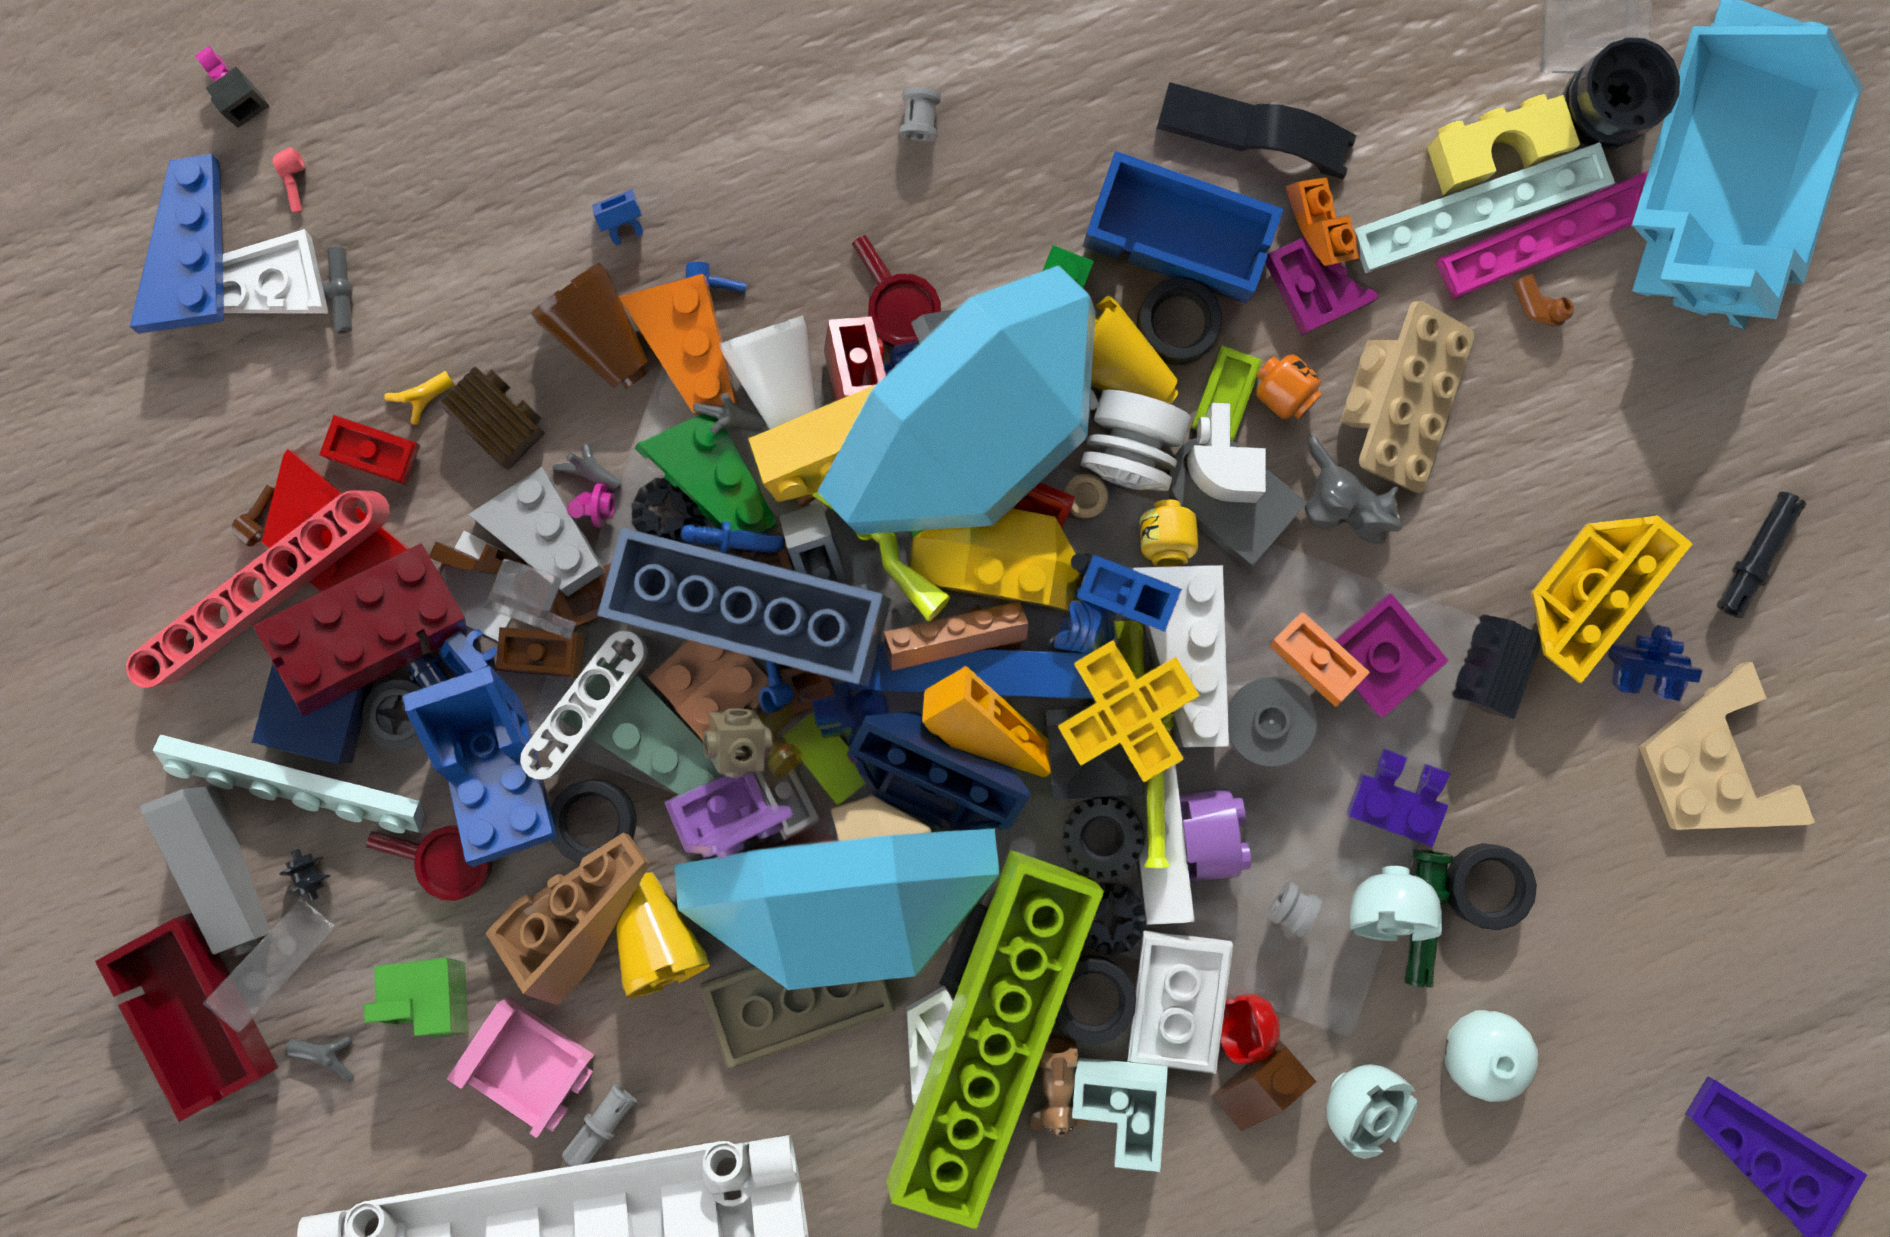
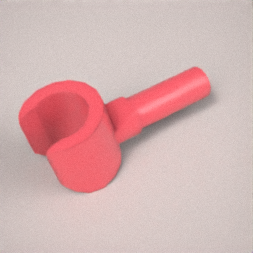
(286, 164)

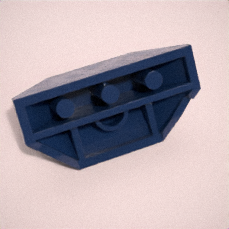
(932, 779)

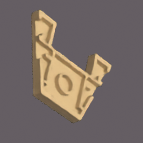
(1701, 770)

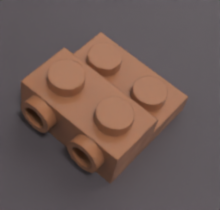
(707, 680)

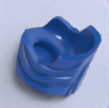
(1086, 627)

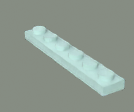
(1483, 207)
(303, 788)

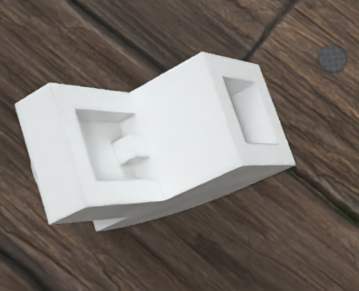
(1223, 470)

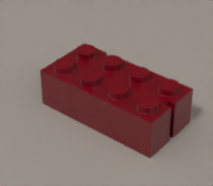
(360, 629)
(183, 1041)

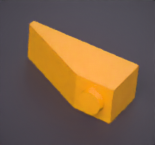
(983, 724)

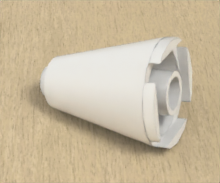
(775, 370)

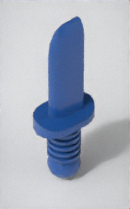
(732, 538)

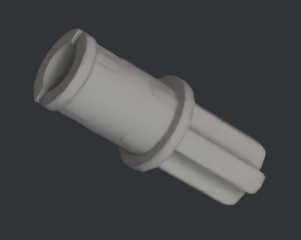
(599, 1126)

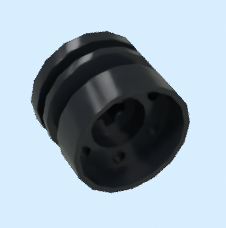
(1640, 81)

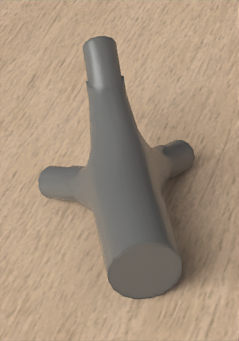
(730, 415)
(589, 469)
(321, 1054)

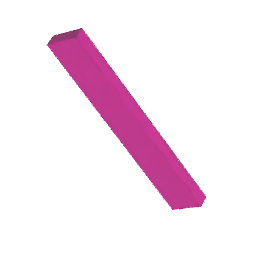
(1541, 238)

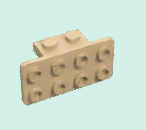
(1407, 395)

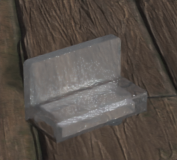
(528, 597)

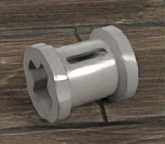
(919, 114)

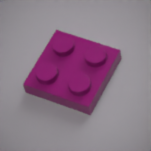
(1393, 652)

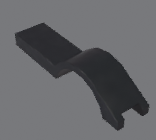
(1256, 126)

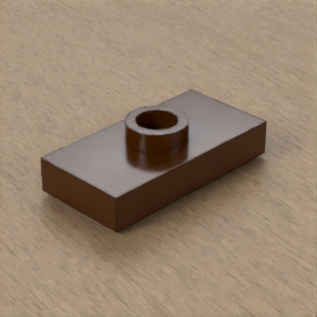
(539, 652)

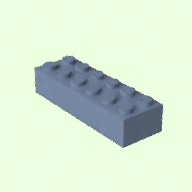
(745, 606)

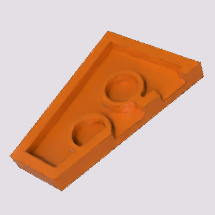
(685, 337)

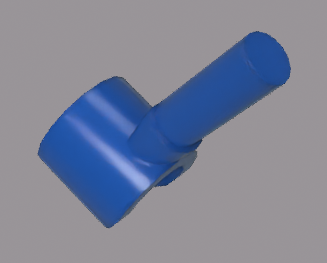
(698, 268)
(776, 694)

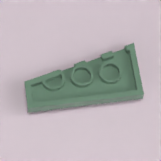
(647, 733)

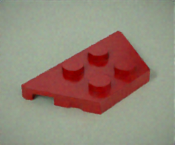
(301, 494)

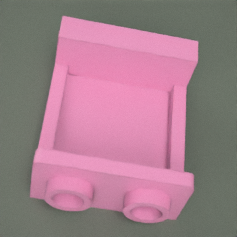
(524, 1065)

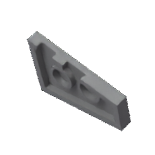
(536, 526)

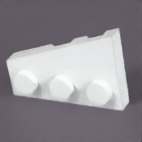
(274, 277)

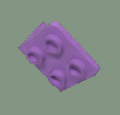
(723, 814)

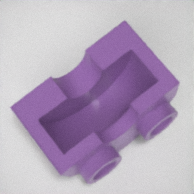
(1213, 835)

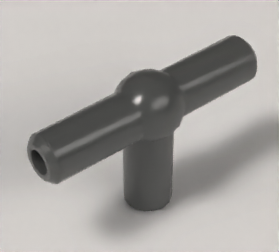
(339, 290)

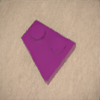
(1314, 291)

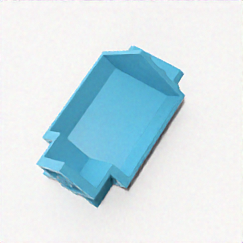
(1745, 163)

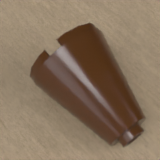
(594, 327)

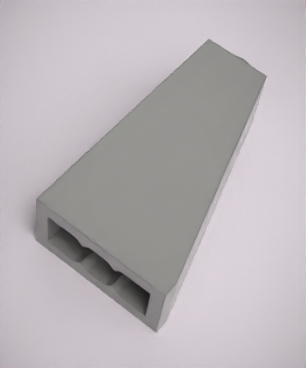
(208, 867)

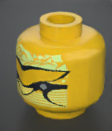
(1168, 534)

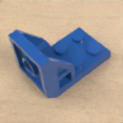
(475, 741)

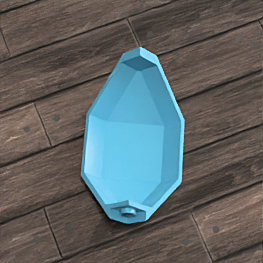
(971, 412)
(841, 905)

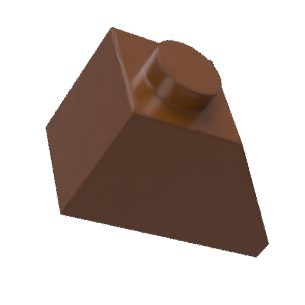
(1264, 1088)

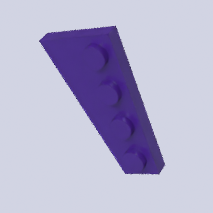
(1784, 1165)

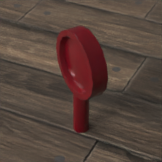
(896, 298)
(437, 862)

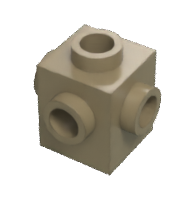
(736, 742)

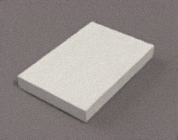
(1180, 1001)

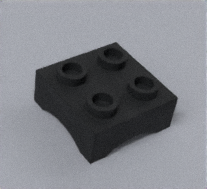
(1102, 776)

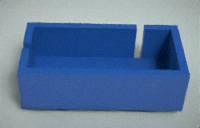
(1182, 227)

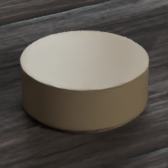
(1089, 495)

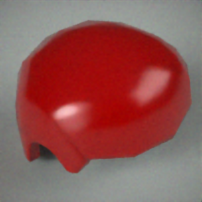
(1249, 1029)

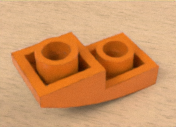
(1328, 236)

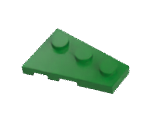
(710, 473)

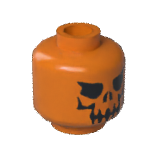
(1288, 386)

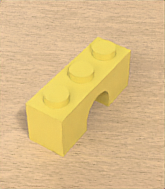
(1536, 131)

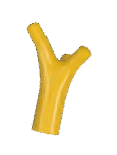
(422, 394)

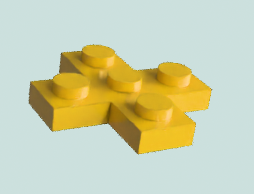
(1128, 711)

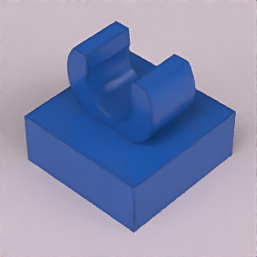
(618, 211)
(461, 656)

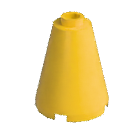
(1126, 359)
(655, 942)

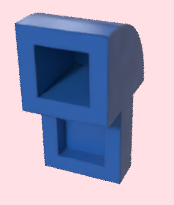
(1129, 593)

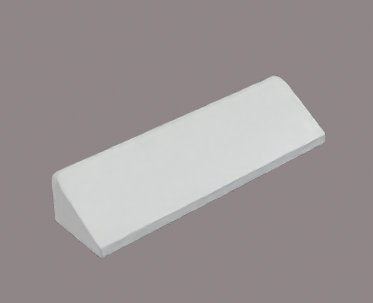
(1166, 889)

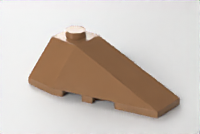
(559, 931)

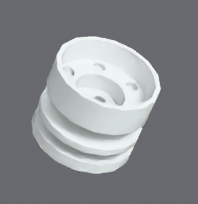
(1133, 447)

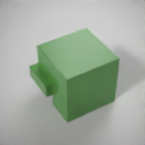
(421, 993)

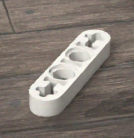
(588, 708)

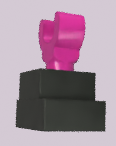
(232, 90)

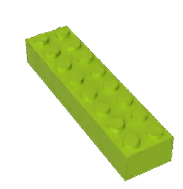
(993, 1039)

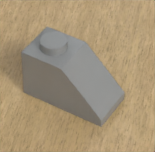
(813, 544)

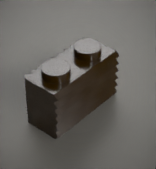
(491, 417)

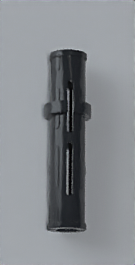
(1754, 567)

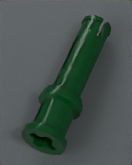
(1432, 868)

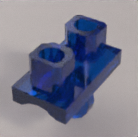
(1671, 670)
(845, 712)

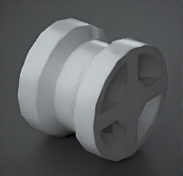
(1294, 909)

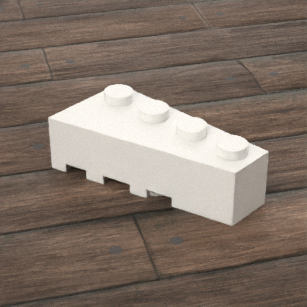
(1198, 641)

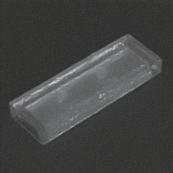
(269, 965)

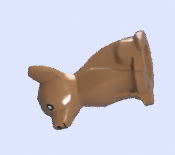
(1058, 1085)

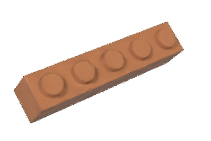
(955, 635)

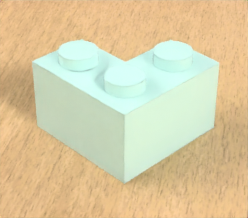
(1127, 1096)

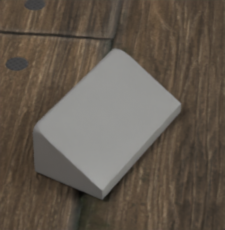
(786, 792)

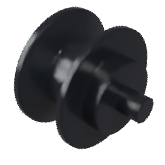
(304, 875)

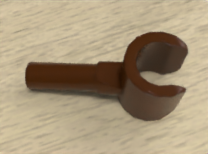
(245, 525)

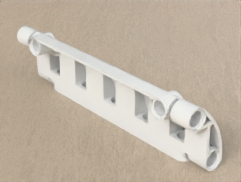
(622, 1197)

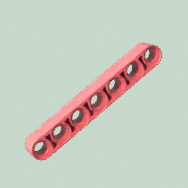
(238, 592)

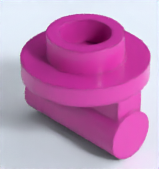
(597, 504)

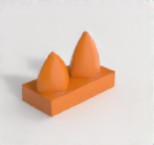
(1319, 659)

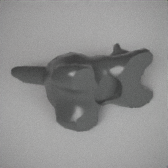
(1343, 498)

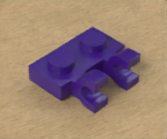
(1397, 809)

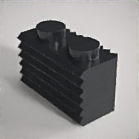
(1497, 666)

